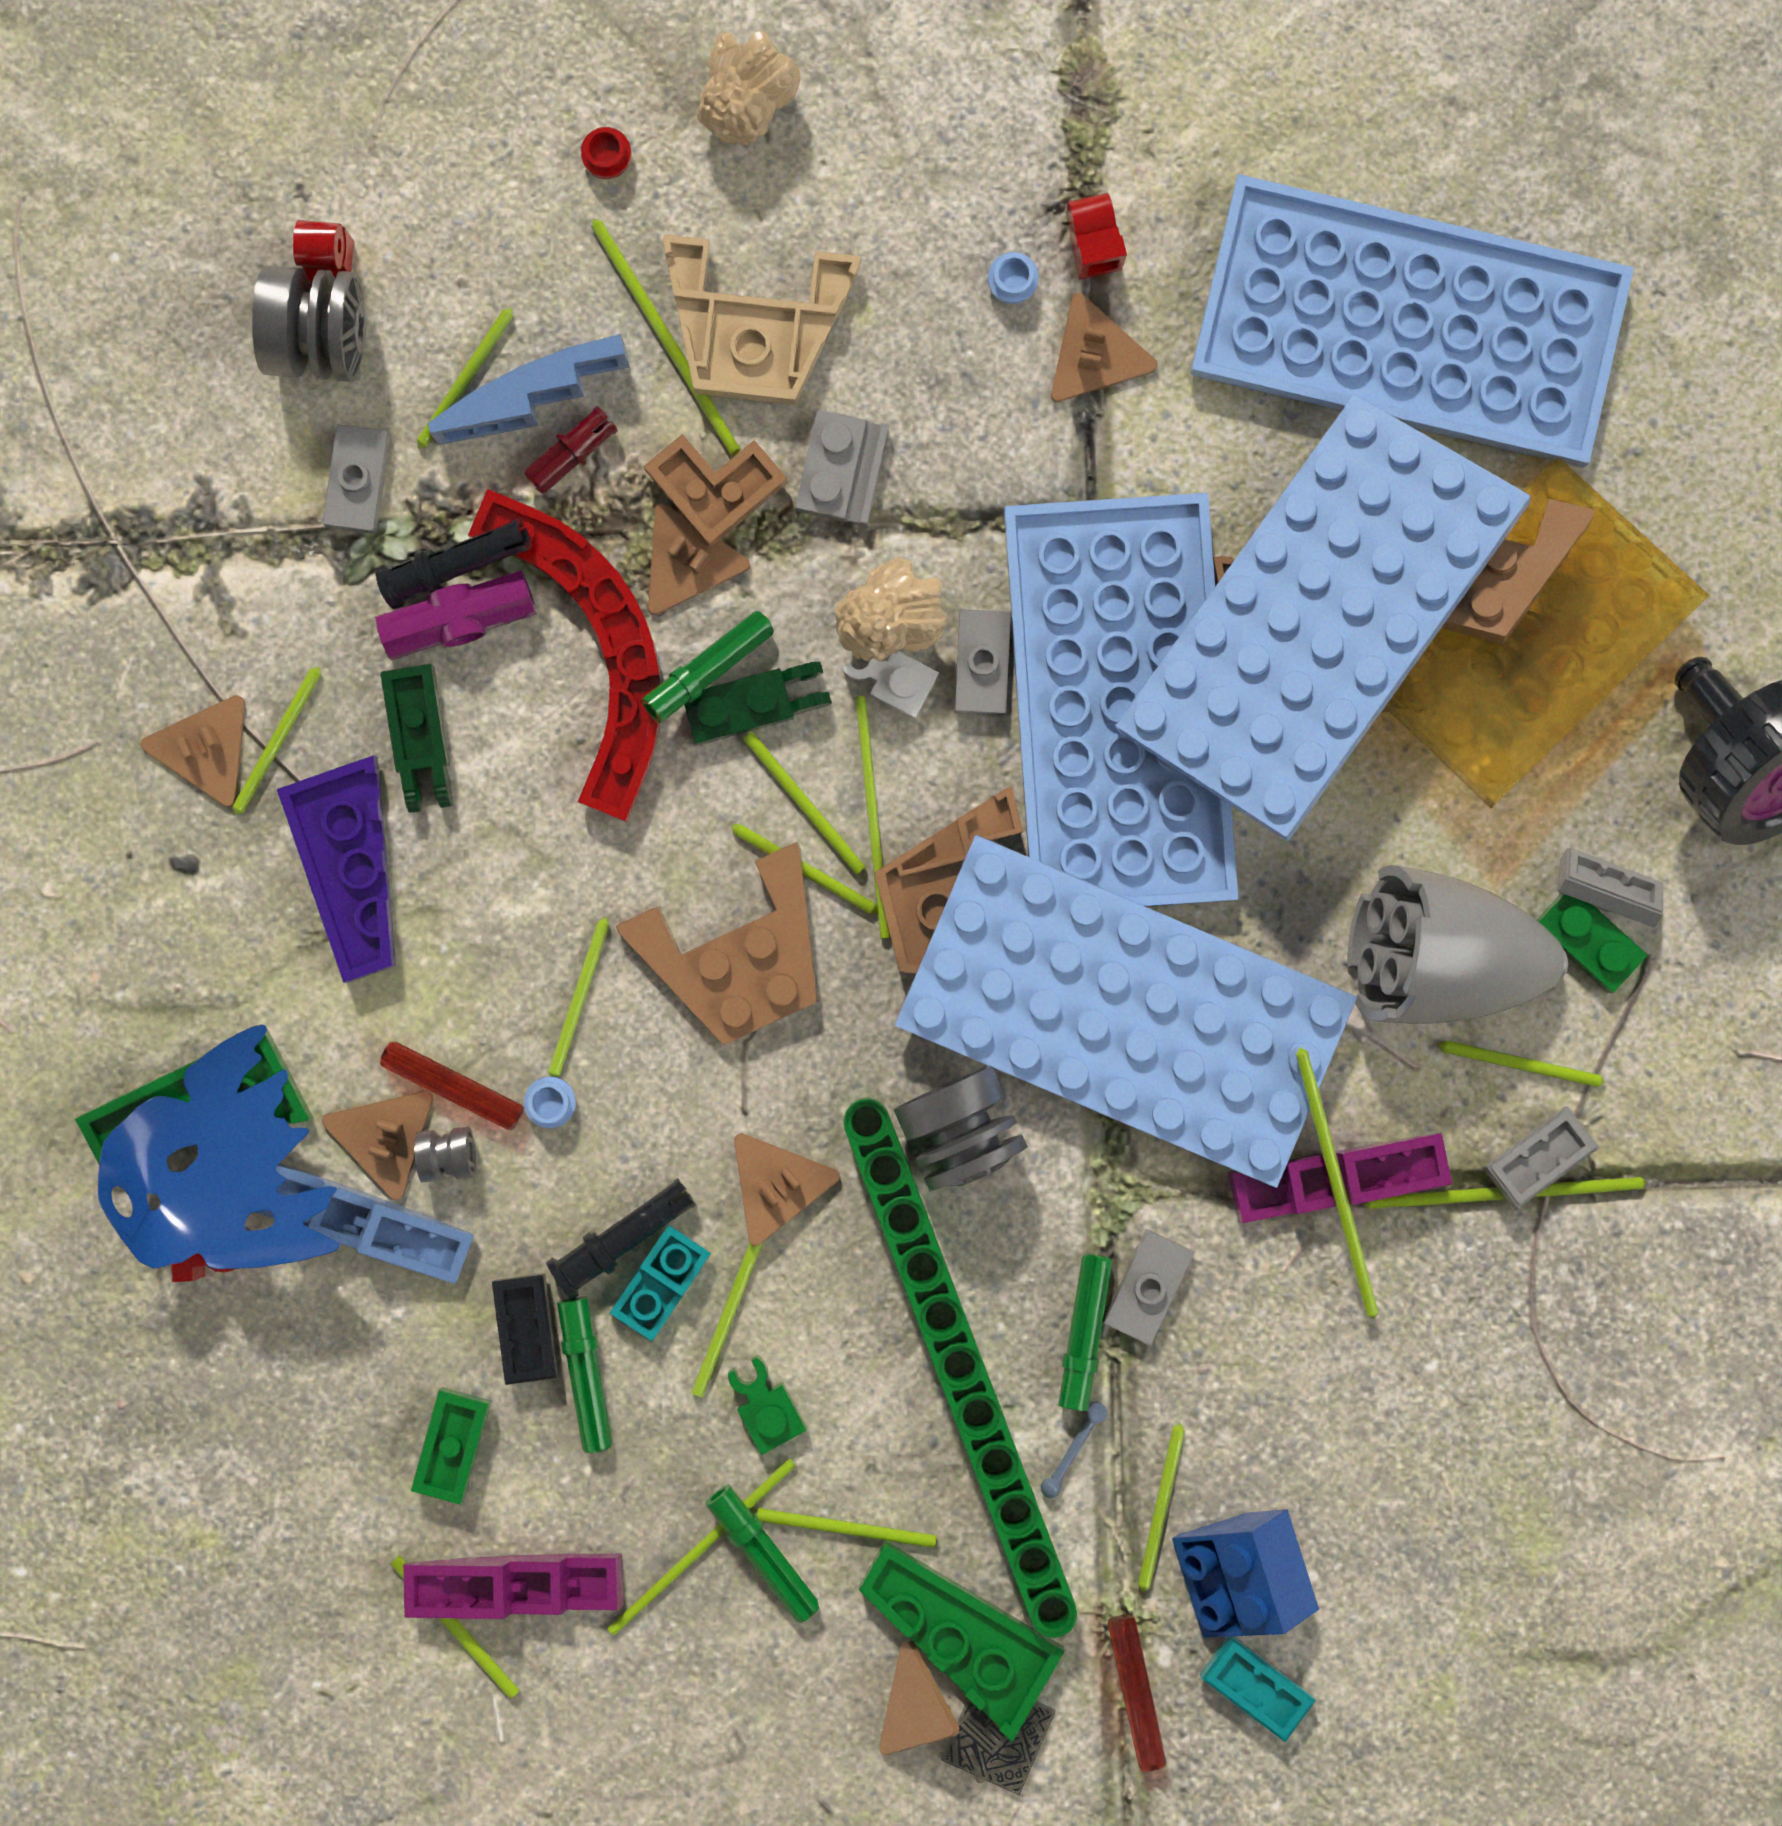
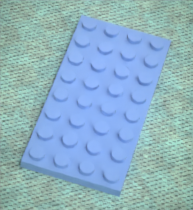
(1414, 318)
(1092, 616)
(1322, 616)
(1124, 1010)

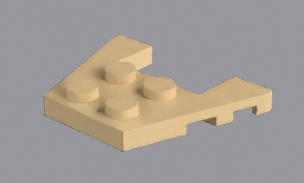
(754, 343)

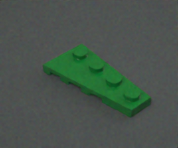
(102, 1120)
(976, 1644)

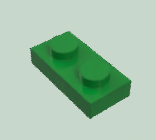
(1592, 941)
(451, 1445)

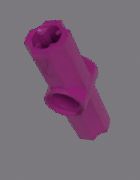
(455, 615)

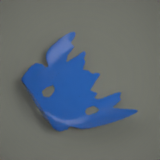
(228, 1181)

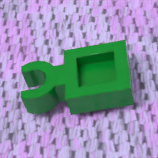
(769, 1413)

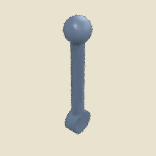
(1097, 1413)

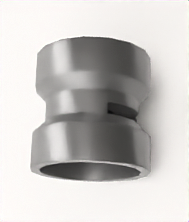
(450, 1154)

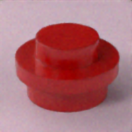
(606, 153)

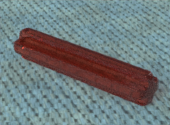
(451, 1085)
(1137, 1692)

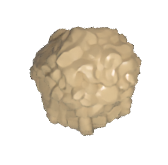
(745, 87)
(890, 613)

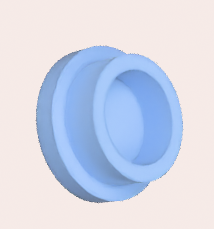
(1013, 278)
(549, 1102)

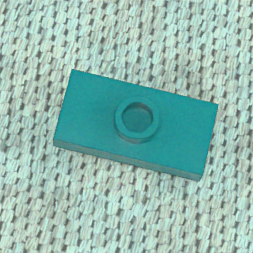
(1257, 1687)

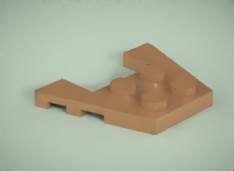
(1517, 575)
(921, 879)
(748, 973)

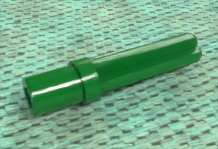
(689, 681)
(580, 1348)
(1081, 1358)
(746, 1532)

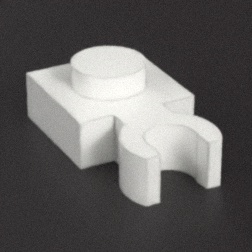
(899, 682)

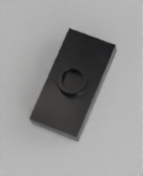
(525, 1329)

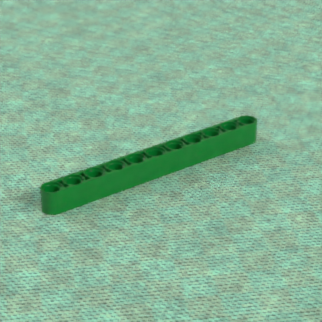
(960, 1390)

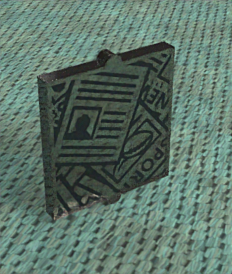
(989, 1754)

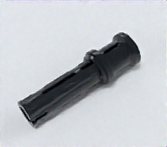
(432, 569)
(600, 1252)

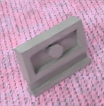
(842, 468)

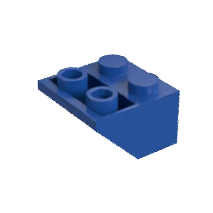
(1246, 1575)

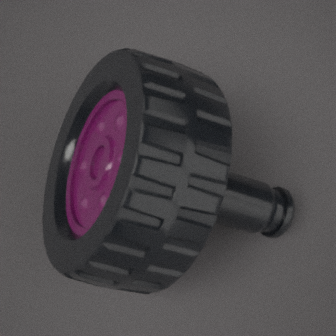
(1737, 762)

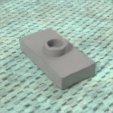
(356, 479)
(982, 662)
(1611, 887)
(1540, 1157)
(1148, 1287)

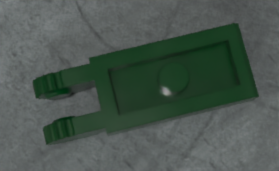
(752, 703)
(417, 732)

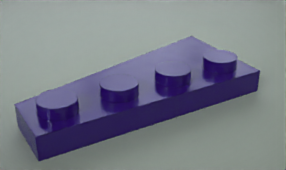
(344, 856)

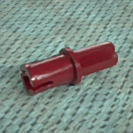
(570, 450)

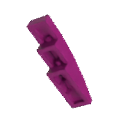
(1366, 1170)
(512, 1585)

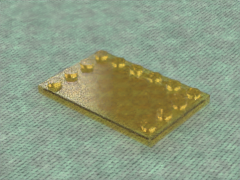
(1505, 706)

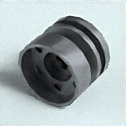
(305, 323)
(961, 1129)

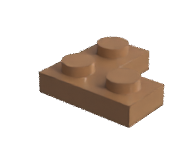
(712, 499)

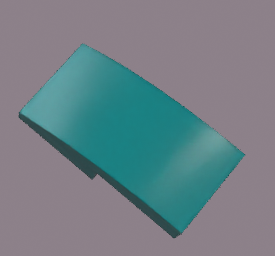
(659, 1283)

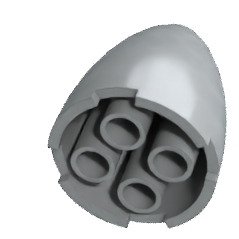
(1468, 955)

